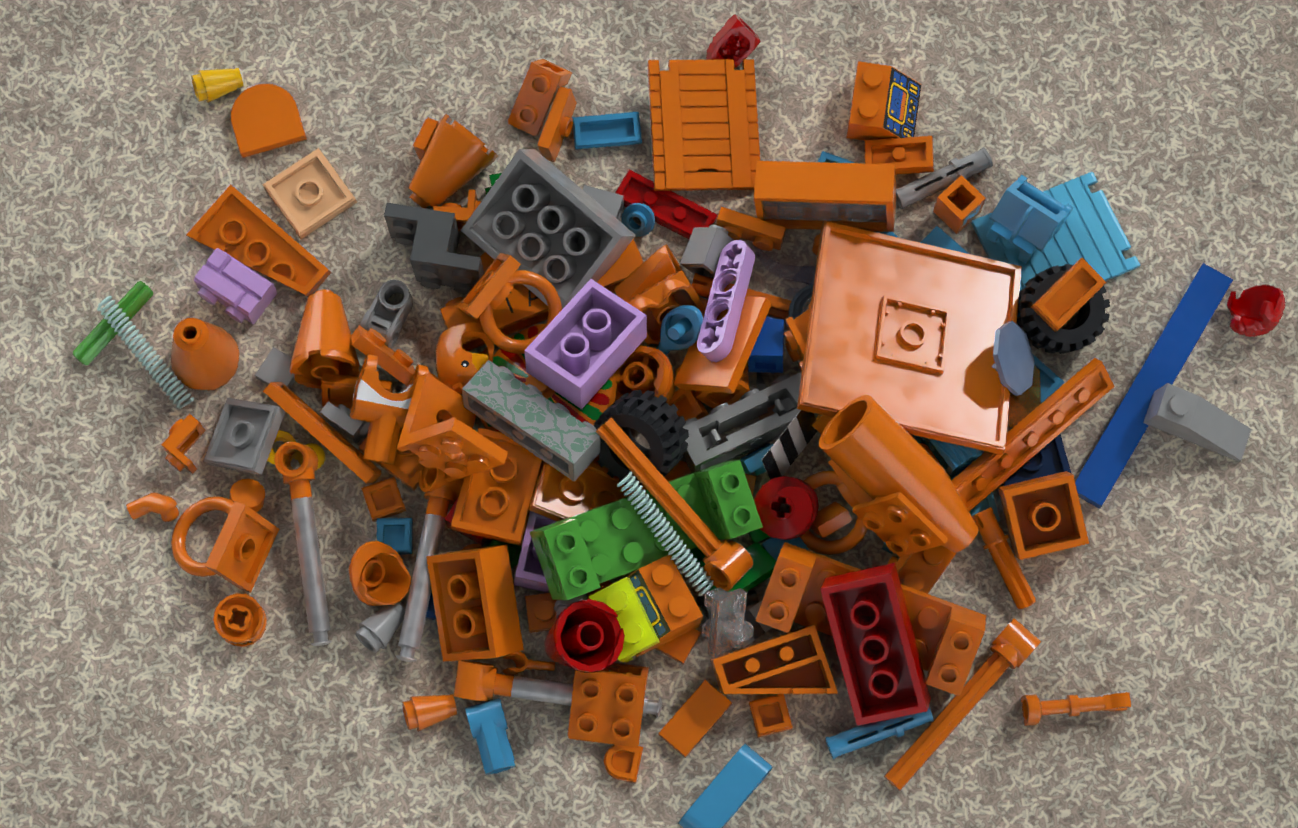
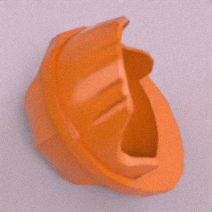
(378, 574)

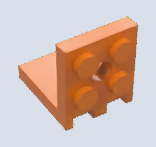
(451, 443)

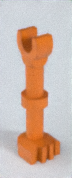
(1073, 705)

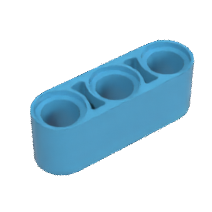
(727, 790)

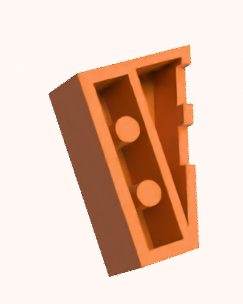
(777, 666)

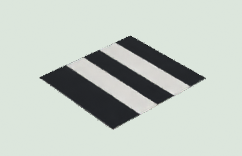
(789, 444)

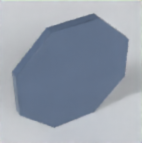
(1013, 358)

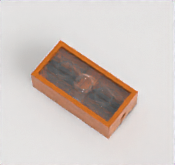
(810, 192)

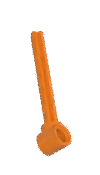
(725, 560)
(1008, 651)

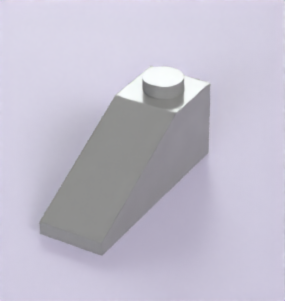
(1197, 421)

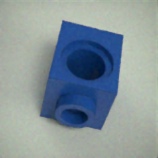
(769, 348)

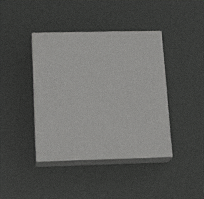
(244, 436)

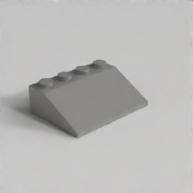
(547, 226)

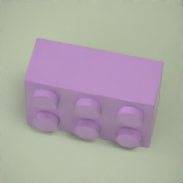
(586, 343)

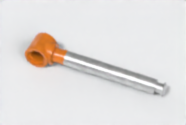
(439, 495)
(306, 535)
(481, 682)

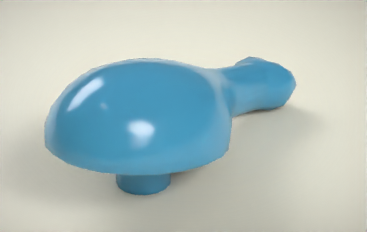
(680, 328)

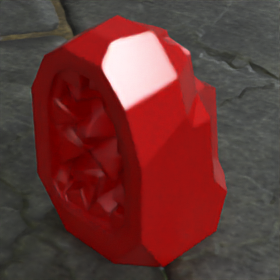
(733, 41)

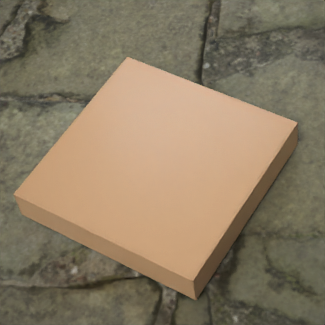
(309, 193)

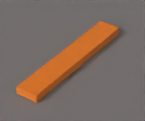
(1034, 433)

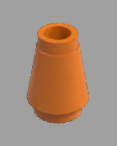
(428, 710)

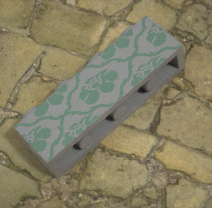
(531, 420)

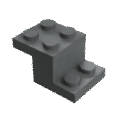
(434, 247)

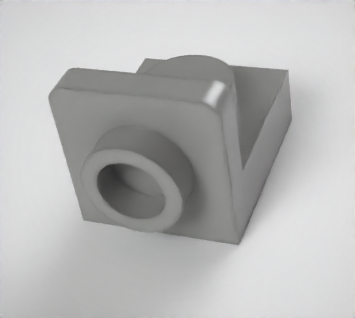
(340, 419)

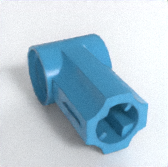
(489, 729)

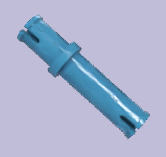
(839, 744)

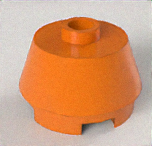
(646, 370)

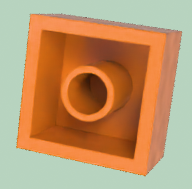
(1043, 515)

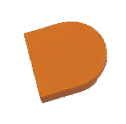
(265, 119)

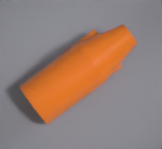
(910, 491)

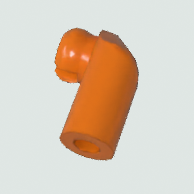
(154, 503)

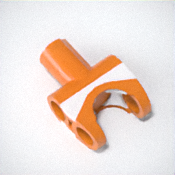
(382, 409)

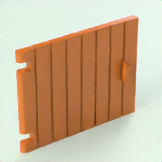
(703, 121)

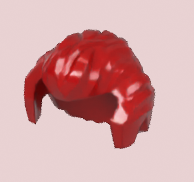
(1256, 310)

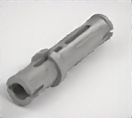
(976, 161)

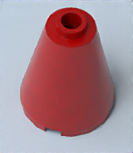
(585, 637)

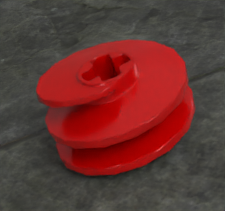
(791, 492)

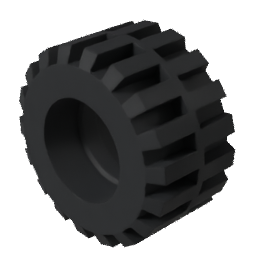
(1083, 333)
(655, 421)

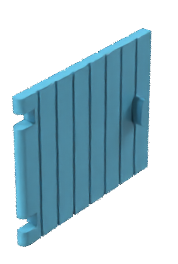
(1087, 233)

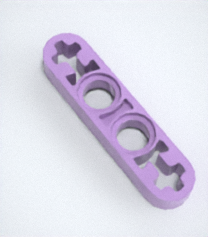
(718, 336)

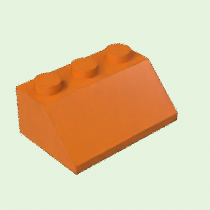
(475, 603)

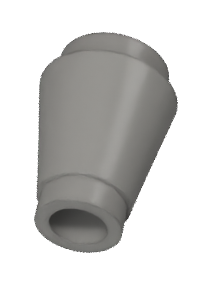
(380, 627)

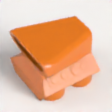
(657, 289)

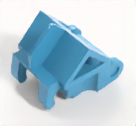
(1027, 218)

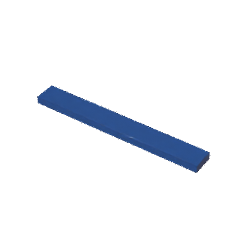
(1159, 369)

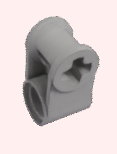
(388, 318)

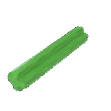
(103, 333)

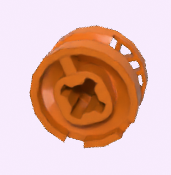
(240, 619)

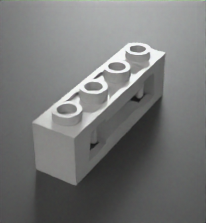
(704, 433)

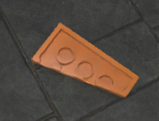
(258, 243)

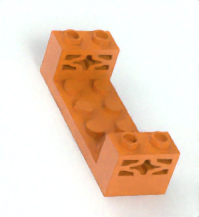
(943, 630)

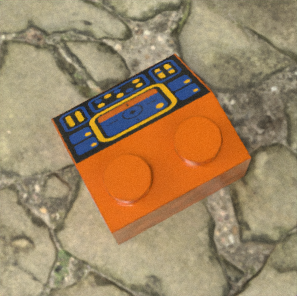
(883, 103)
(666, 600)

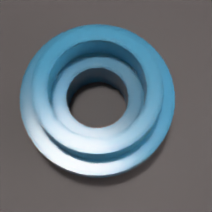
(644, 213)

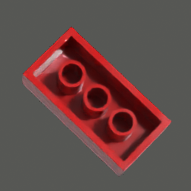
(875, 644)

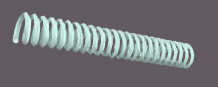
(140, 356)
(645, 497)

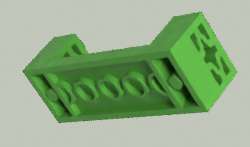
(616, 541)

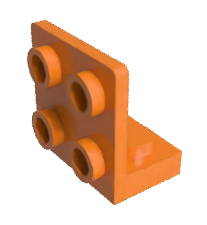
(608, 705)

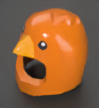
(455, 365)

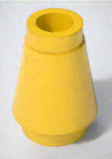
(216, 83)

